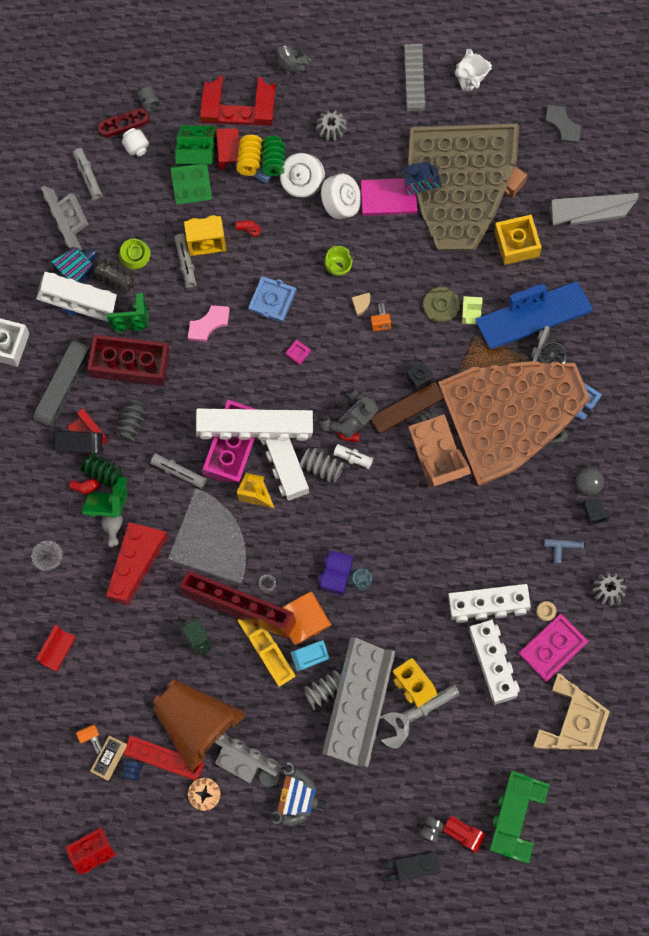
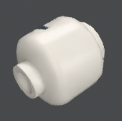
(135, 142)

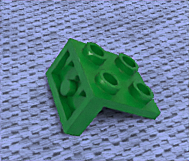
(191, 183)
(133, 320)
(107, 503)

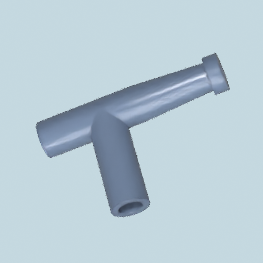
(559, 544)

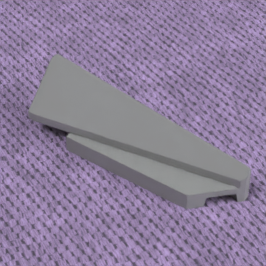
(591, 209)

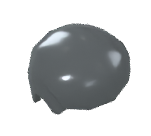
(589, 481)

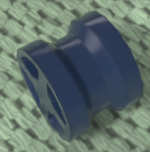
(130, 770)

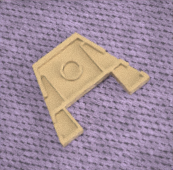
(582, 723)

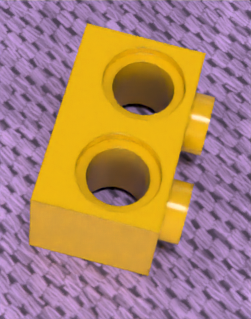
(416, 682)

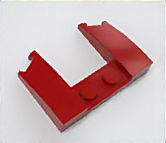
(215, 113)

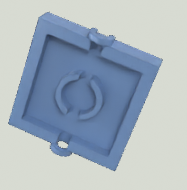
(272, 299)

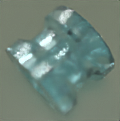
(362, 575)

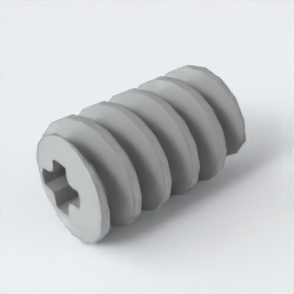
(321, 465)
(324, 689)

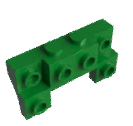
(512, 814)

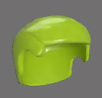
(340, 255)

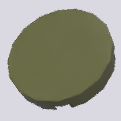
(446, 306)

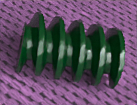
(101, 470)

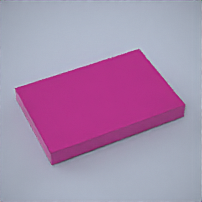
(387, 197)
(553, 647)

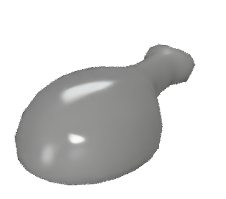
(111, 527)

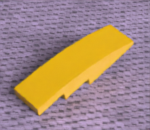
(268, 652)

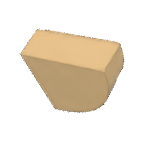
(361, 303)

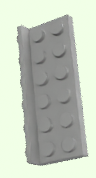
(358, 703)

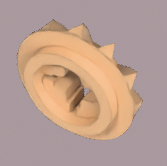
(212, 789)

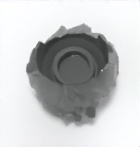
(292, 60)

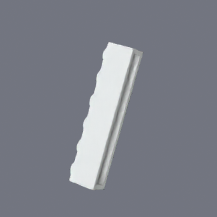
(254, 423)

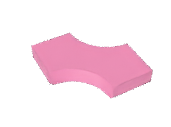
(215, 318)

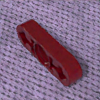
(117, 119)

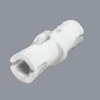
(353, 456)

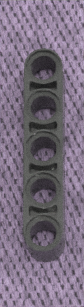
(61, 383)

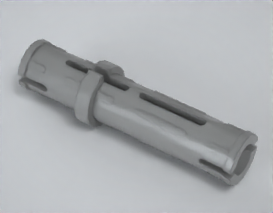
(84, 166)
(189, 279)
(177, 470)
(440, 699)

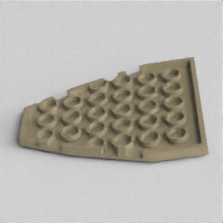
(473, 174)

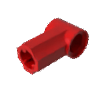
(463, 833)

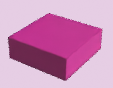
(298, 352)

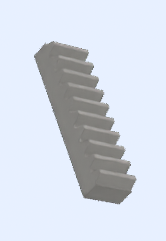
(414, 77)

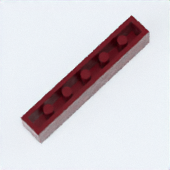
(237, 604)

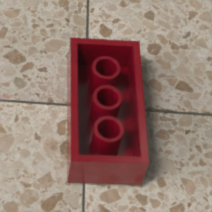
(128, 360)

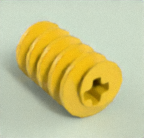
(249, 155)

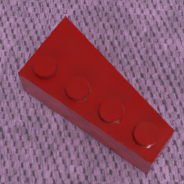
(136, 556)

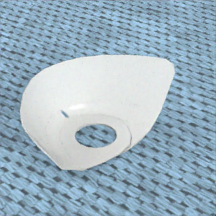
(396, 742)

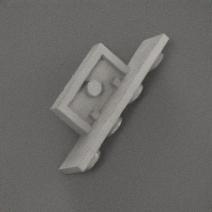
(67, 214)
(243, 760)

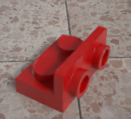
(90, 851)

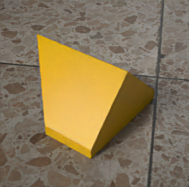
(254, 491)

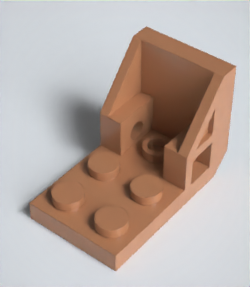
(437, 451)

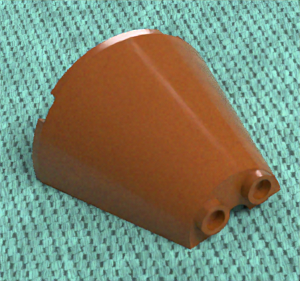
(194, 720)

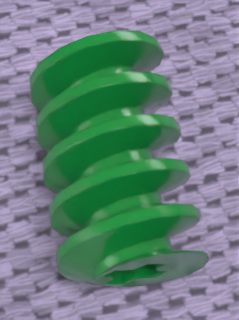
(273, 156)

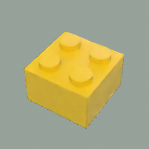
(205, 235)
(517, 239)

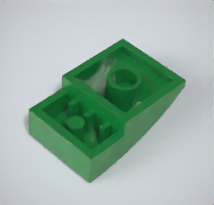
(195, 144)

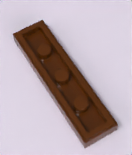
(407, 408)

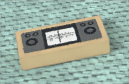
(108, 758)

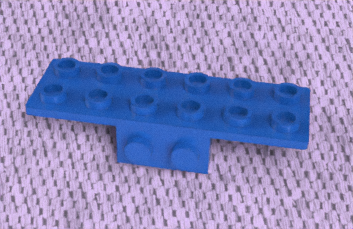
(531, 312)

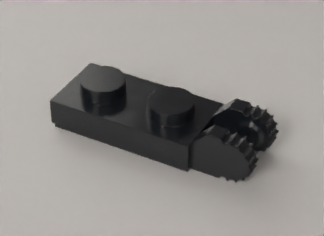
(413, 867)

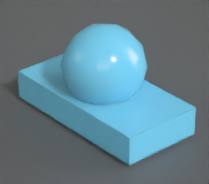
(310, 655)

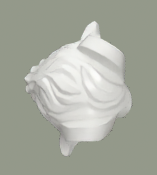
(471, 70)

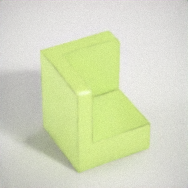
(471, 309)

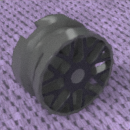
(552, 353)

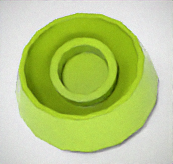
(134, 254)

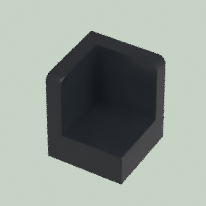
(595, 512)

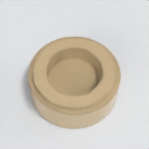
(546, 611)

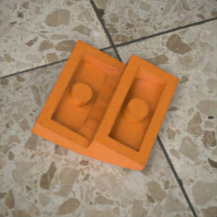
(308, 616)

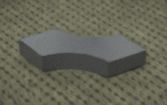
(567, 129)

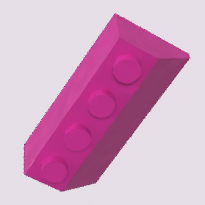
(228, 456)

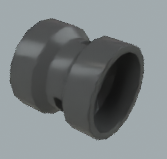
(148, 98)
(431, 830)

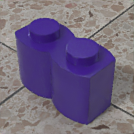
(336, 572)

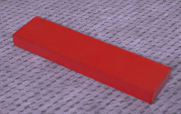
(160, 757)

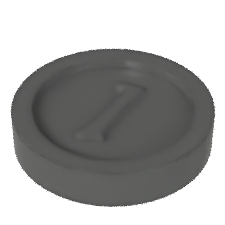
(268, 779)

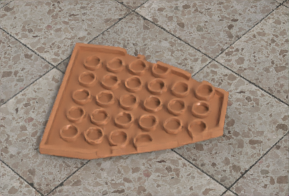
(511, 411)

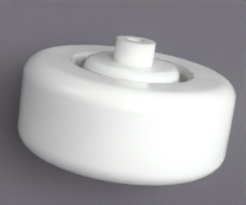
(302, 175)
(341, 196)

